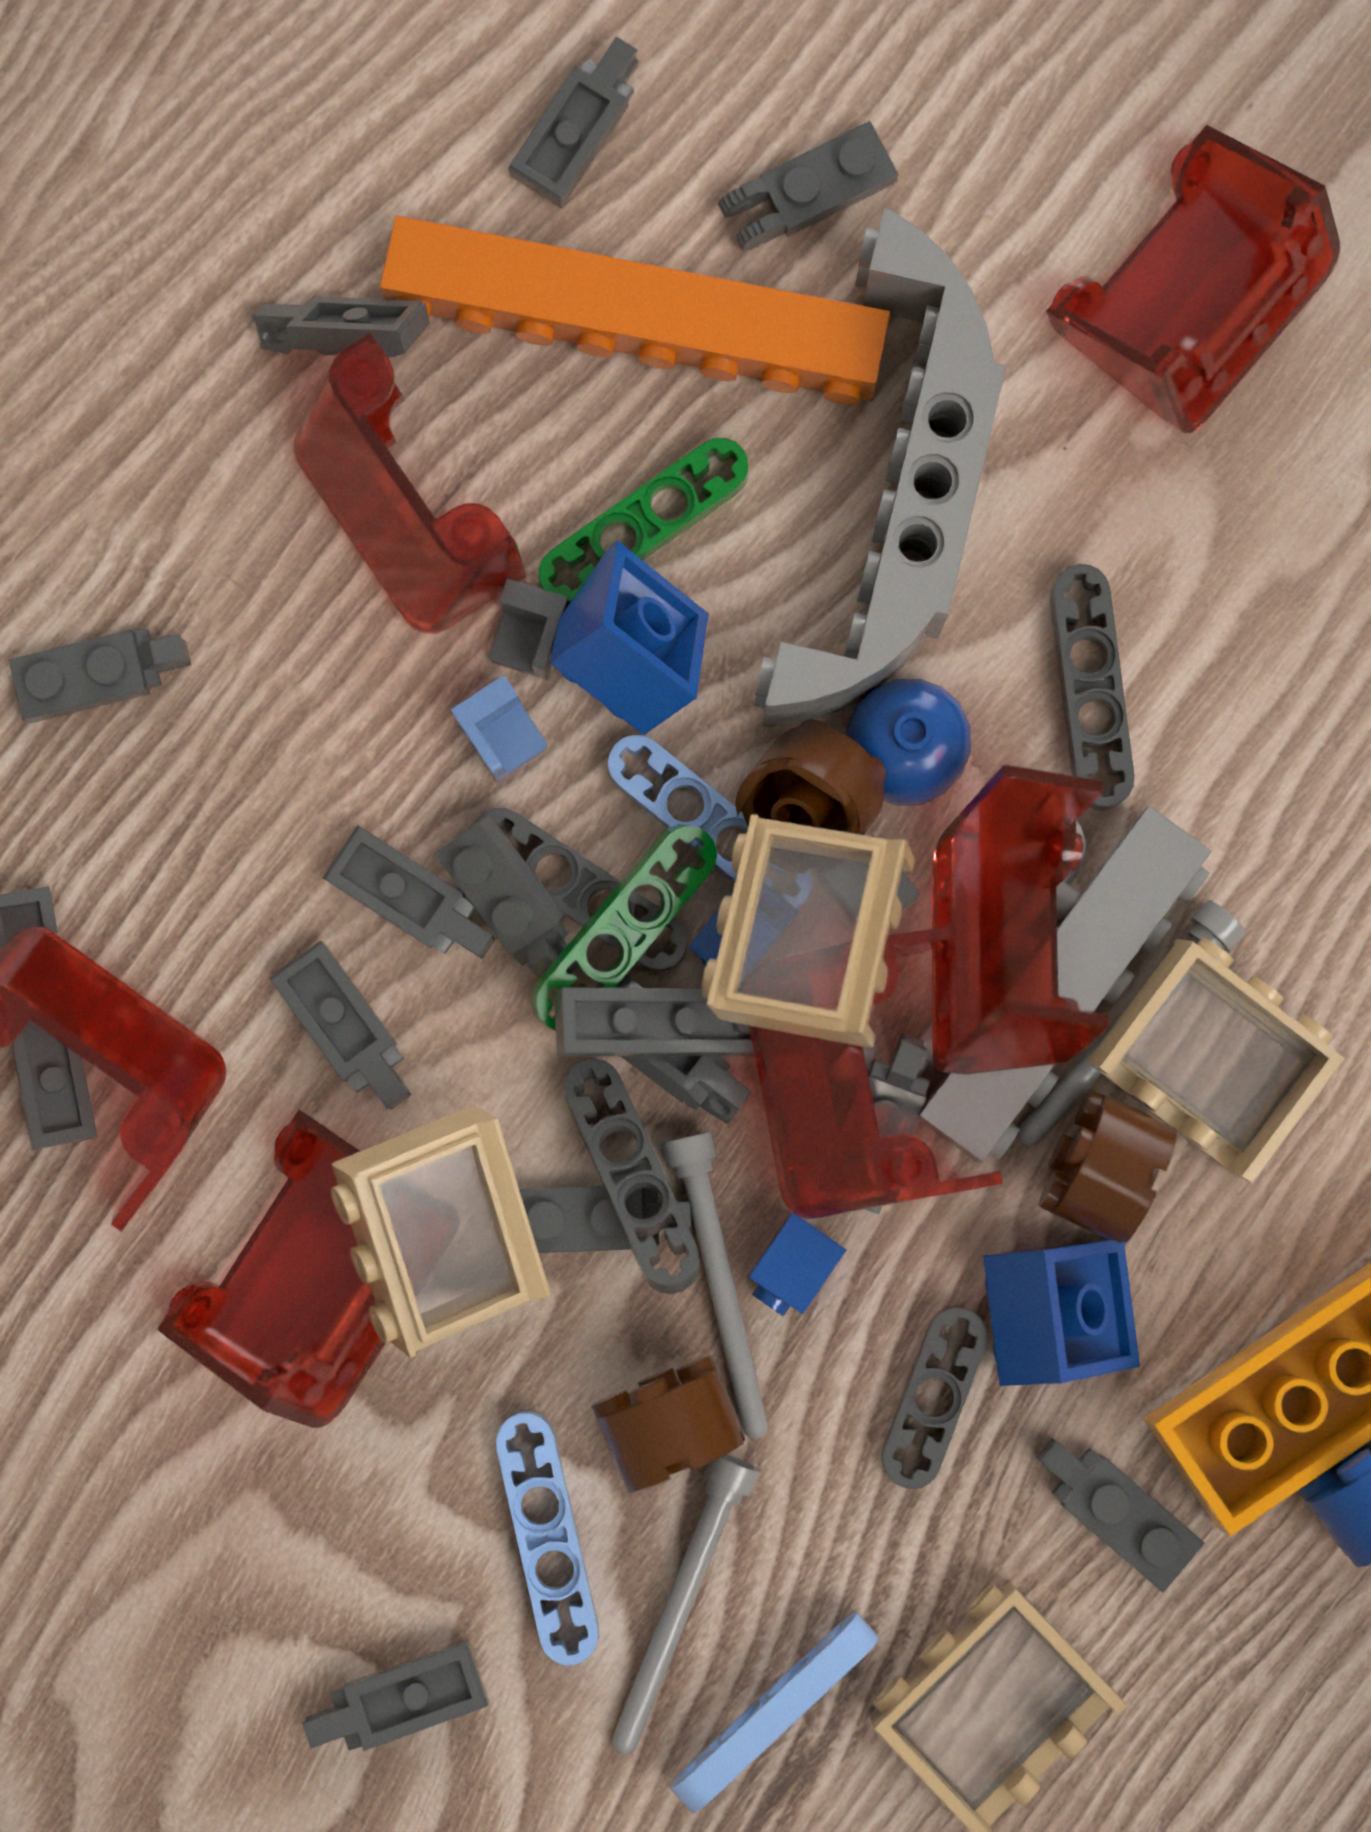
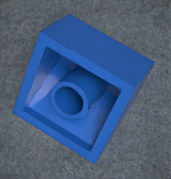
(632, 640)
(1061, 1312)

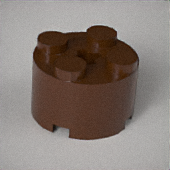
(815, 781)
(1108, 1167)
(669, 1424)

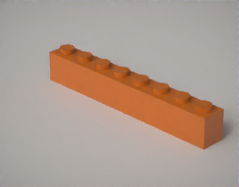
(637, 310)

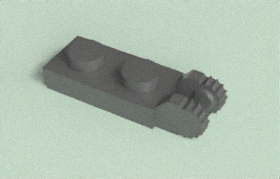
(813, 186)

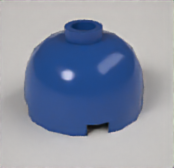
(916, 736)

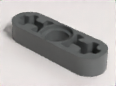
(902, 1436)

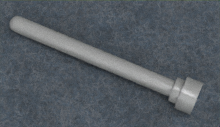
(1209, 922)
(692, 1162)
(726, 1485)

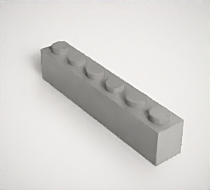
(1096, 942)

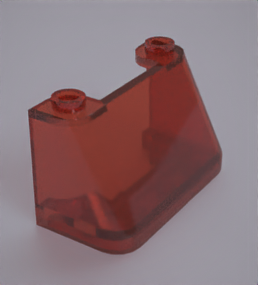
(1206, 281)
(425, 564)
(291, 1311)

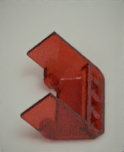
(998, 890)
(121, 1035)
(827, 1122)

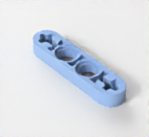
(717, 811)
(539, 1538)
(774, 1712)

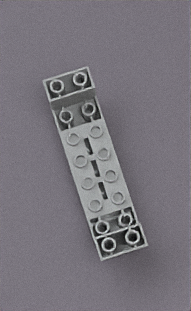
(951, 395)

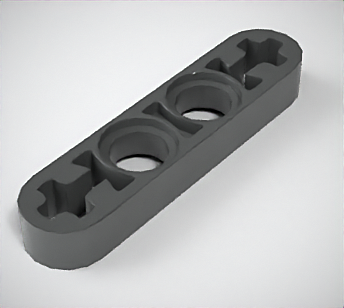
(1100, 686)
(584, 883)
(635, 1173)

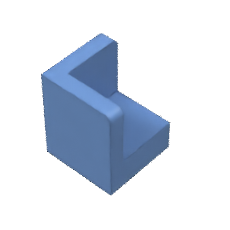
(499, 728)

